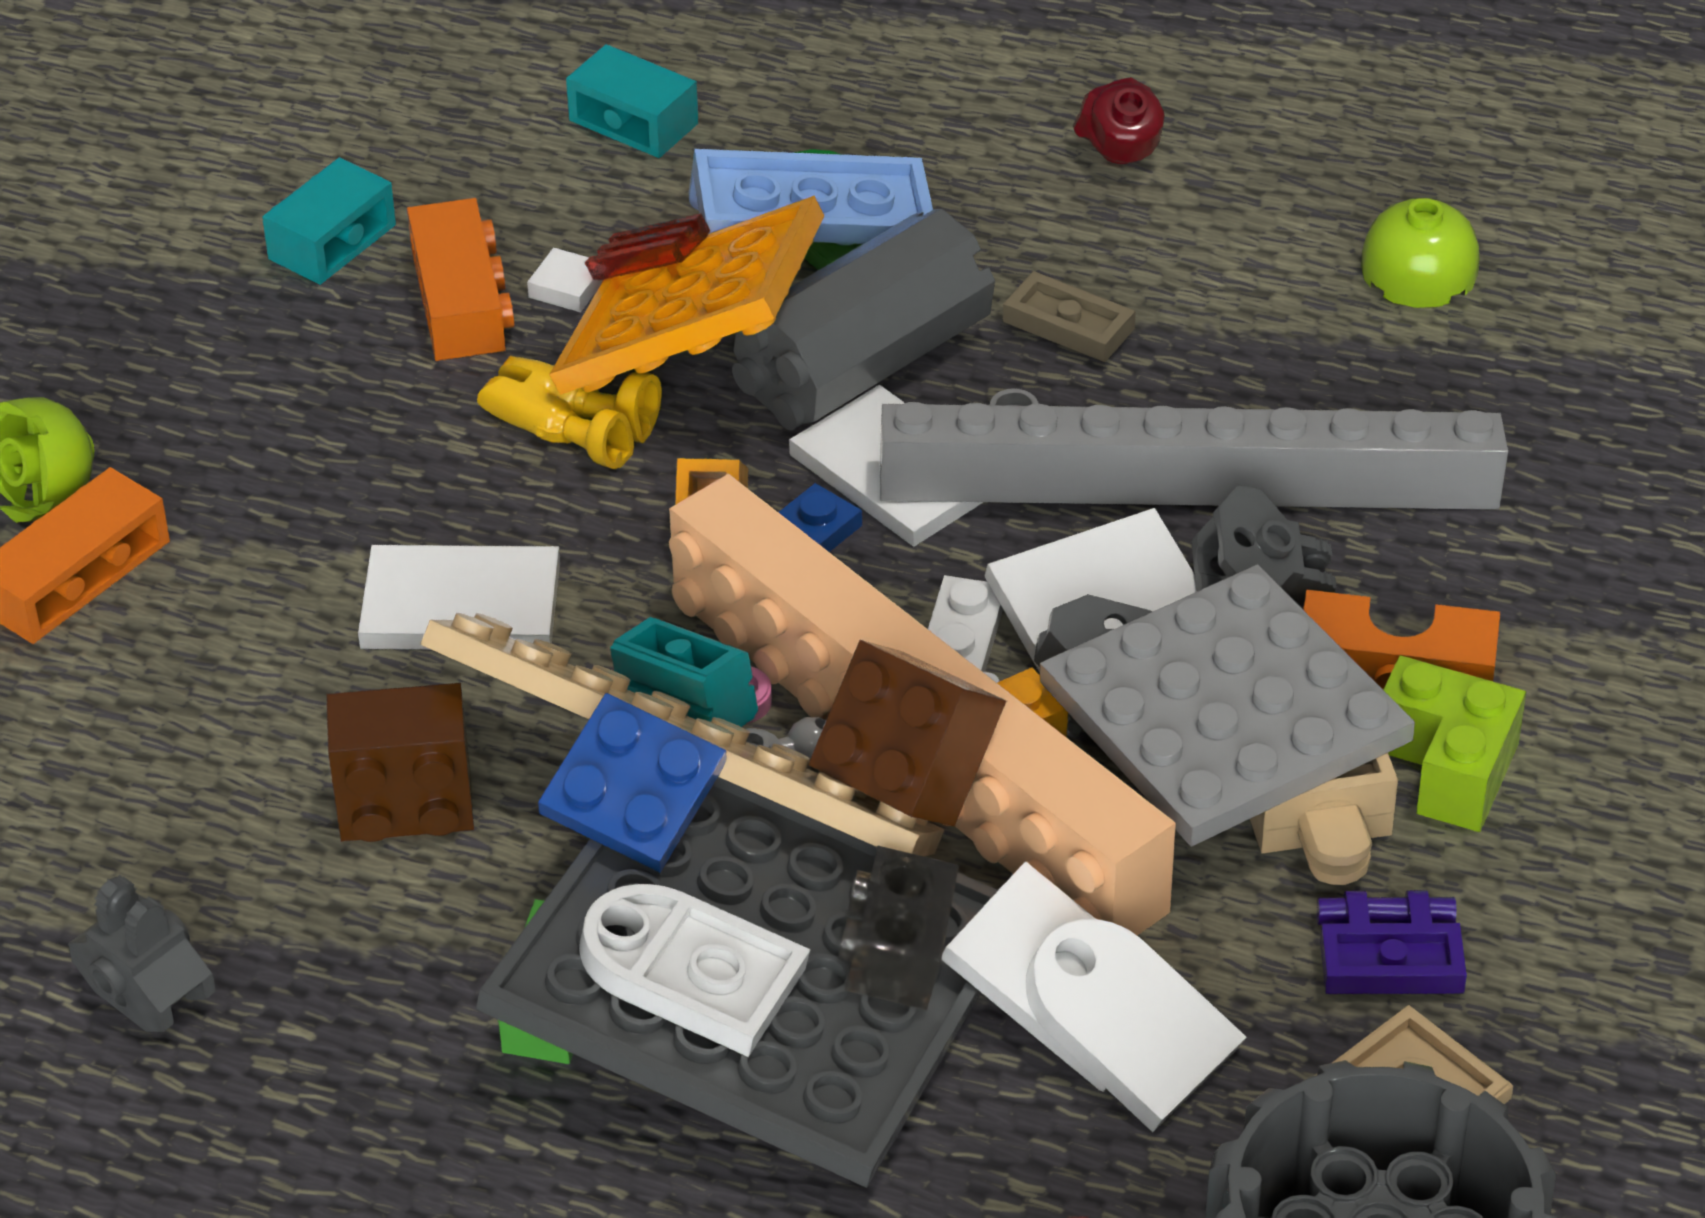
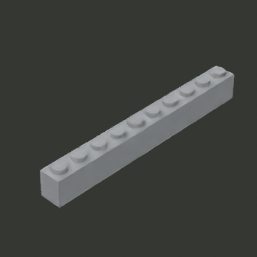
(1191, 455)

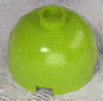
(1421, 253)
(41, 447)

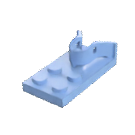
(856, 192)

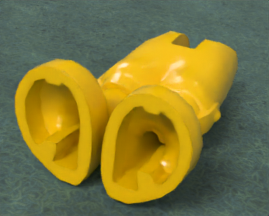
(529, 400)

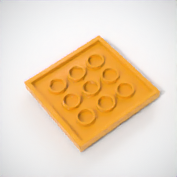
(721, 288)

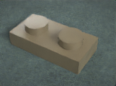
(1069, 316)

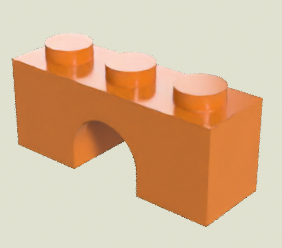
(1456, 640)

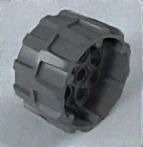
(1378, 1149)

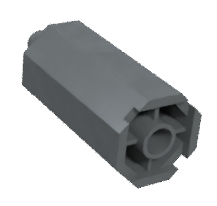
(865, 318)

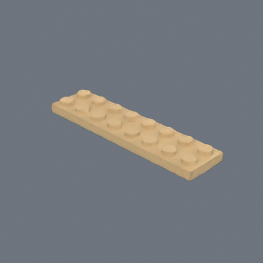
(772, 773)

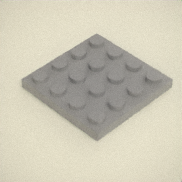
(1226, 703)

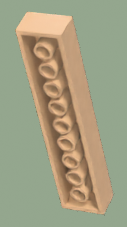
(801, 621)

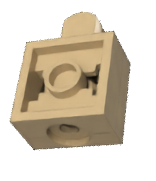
(1334, 821)

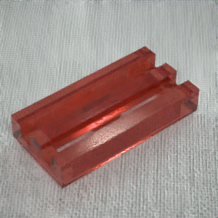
(648, 247)

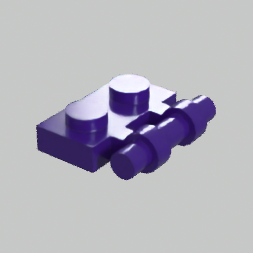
(1391, 944)

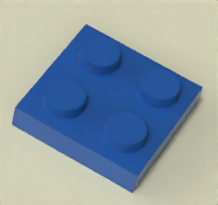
(632, 782)

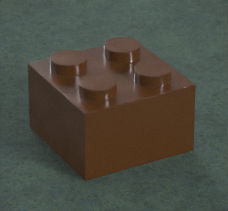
(907, 733)
(400, 762)

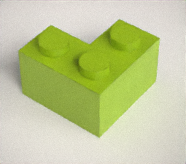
(1461, 738)

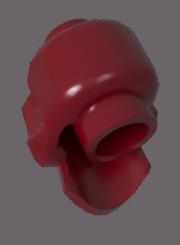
(1121, 120)

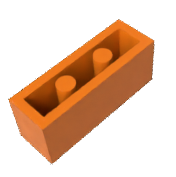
(459, 279)
(78, 552)

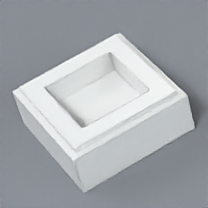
(563, 281)

